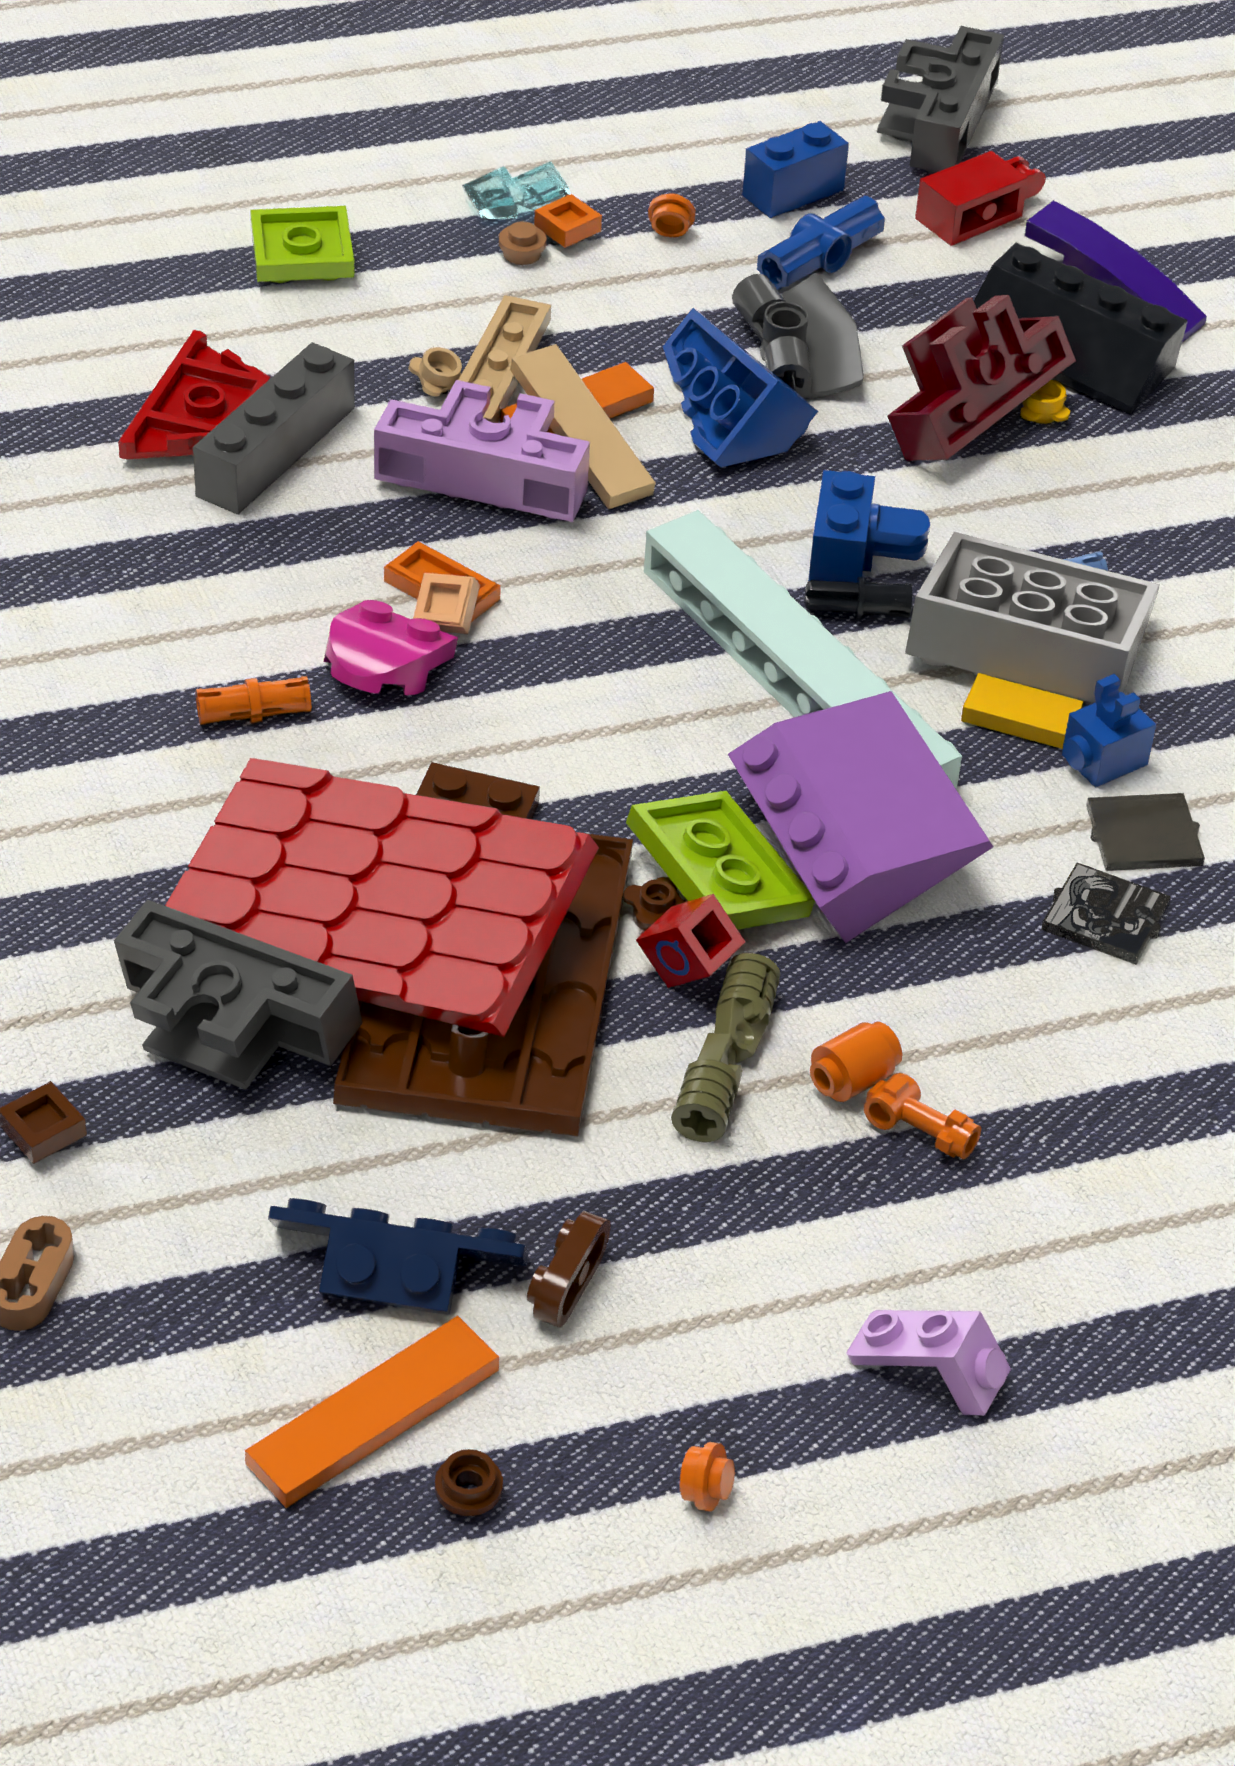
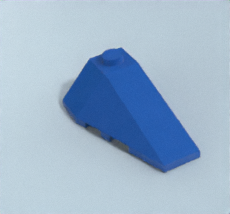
(731, 397)

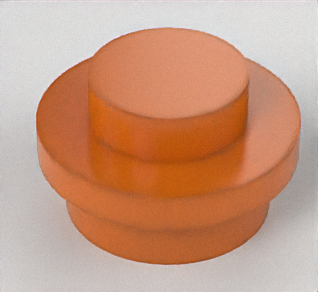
(671, 215)
(706, 1476)

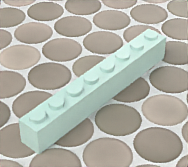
(765, 626)

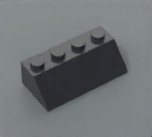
(1116, 338)

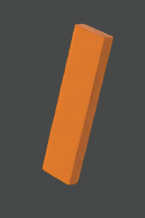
(371, 1411)

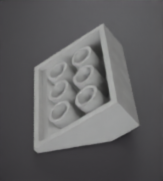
(1023, 623)

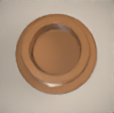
(522, 243)

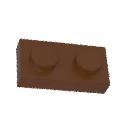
(480, 789)

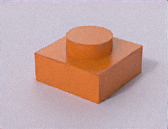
(568, 220)

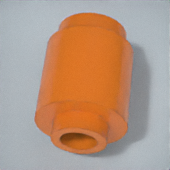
(855, 1060)

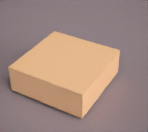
(447, 601)

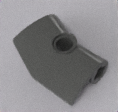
(803, 334)

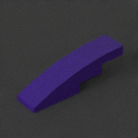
(1109, 260)

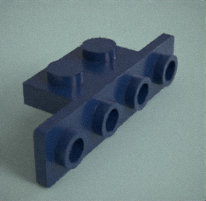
(390, 1261)

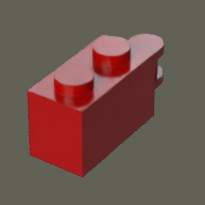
(976, 196)

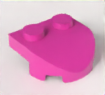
(378, 647)

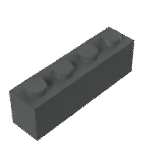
(274, 428)

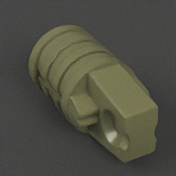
(747, 1001)
(708, 1091)

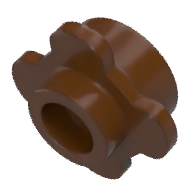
(651, 900)

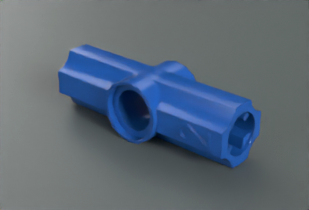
(821, 242)

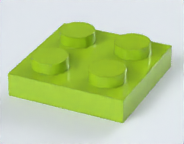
(302, 244)

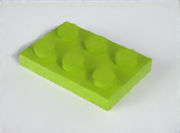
(717, 850)

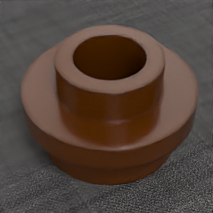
(470, 1468)

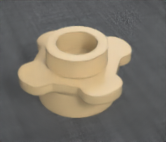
(436, 370)

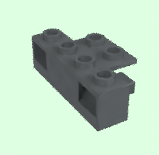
(948, 102)
(229, 998)

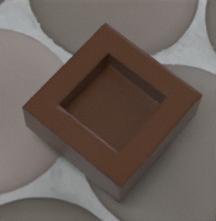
(42, 1122)

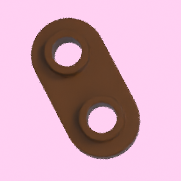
(577, 1256)

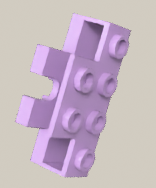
(481, 460)

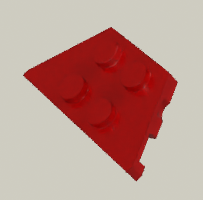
(189, 401)

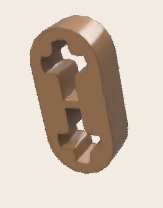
(43, 1276)

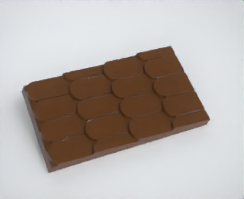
(544, 1061)

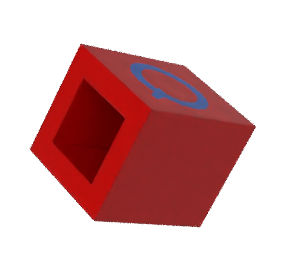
(690, 941)

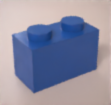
(795, 169)

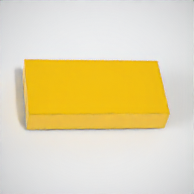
(1019, 710)

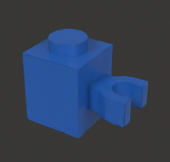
(1108, 735)

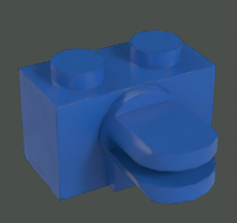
(854, 529)

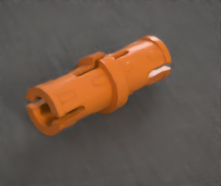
(253, 700)

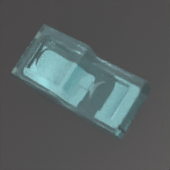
(504, 197)

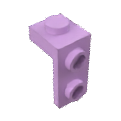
(950, 1340)

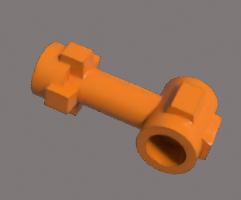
(900, 1099)

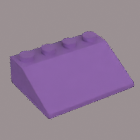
(859, 808)

